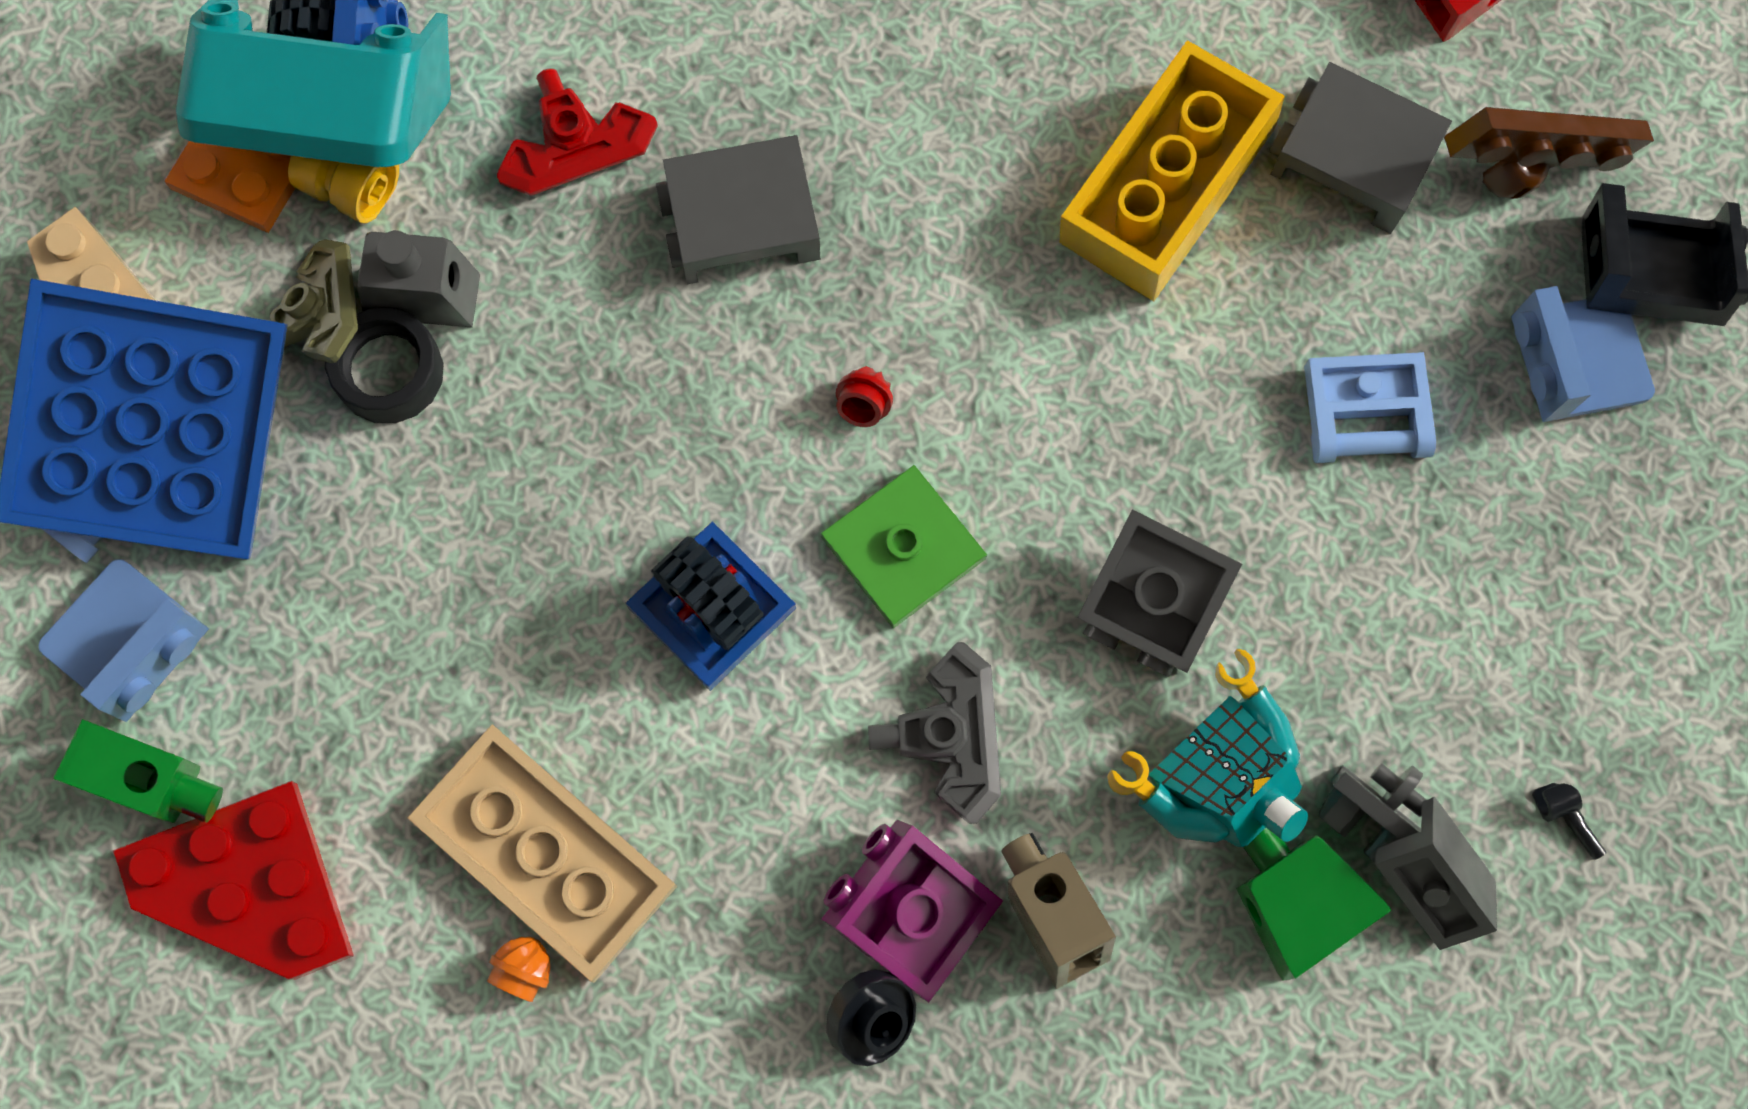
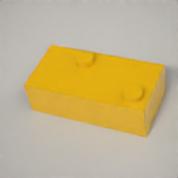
(1170, 170)

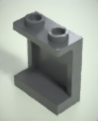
(1360, 142)
(738, 206)

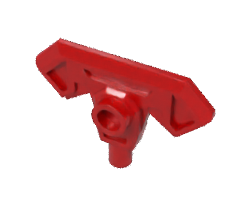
(573, 140)

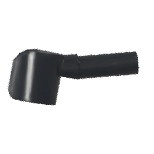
(1566, 802)

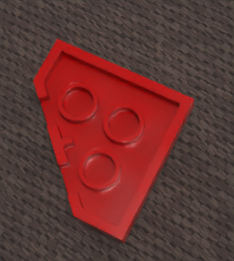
(243, 884)

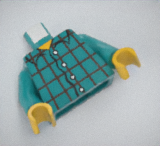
(1228, 773)

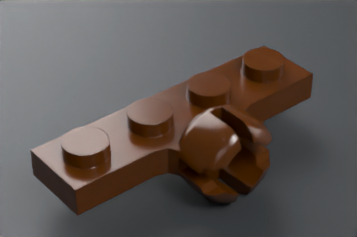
(1536, 141)

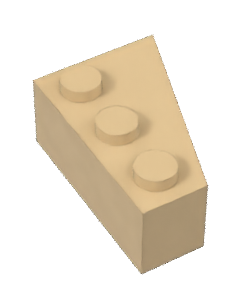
(79, 256)

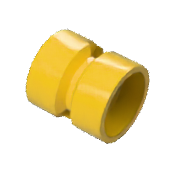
(351, 188)

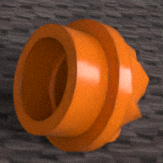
(520, 968)

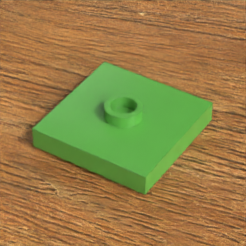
(903, 546)

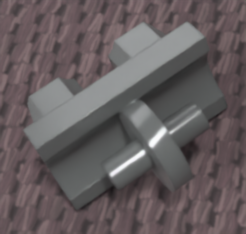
(1354, 798)

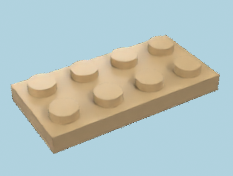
(542, 853)

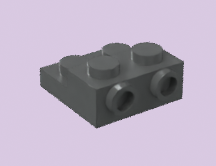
(1158, 594)

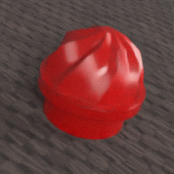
(863, 397)

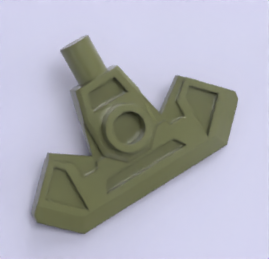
(321, 305)

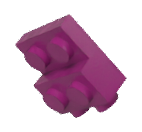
(910, 907)

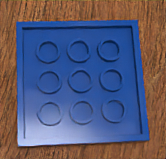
(140, 420)

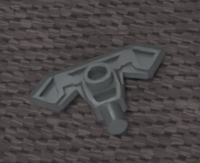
(954, 733)

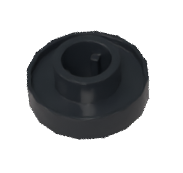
(871, 1017)

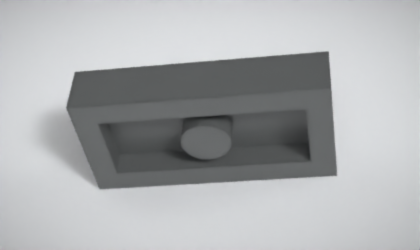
(1441, 879)

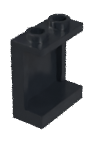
(1663, 261)

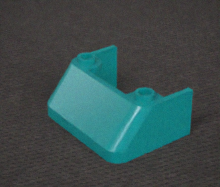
(310, 94)

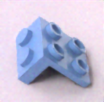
(1580, 356)
(121, 639)

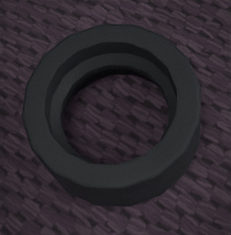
(413, 396)

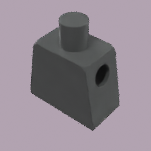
(416, 276)

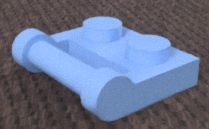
(1364, 389)

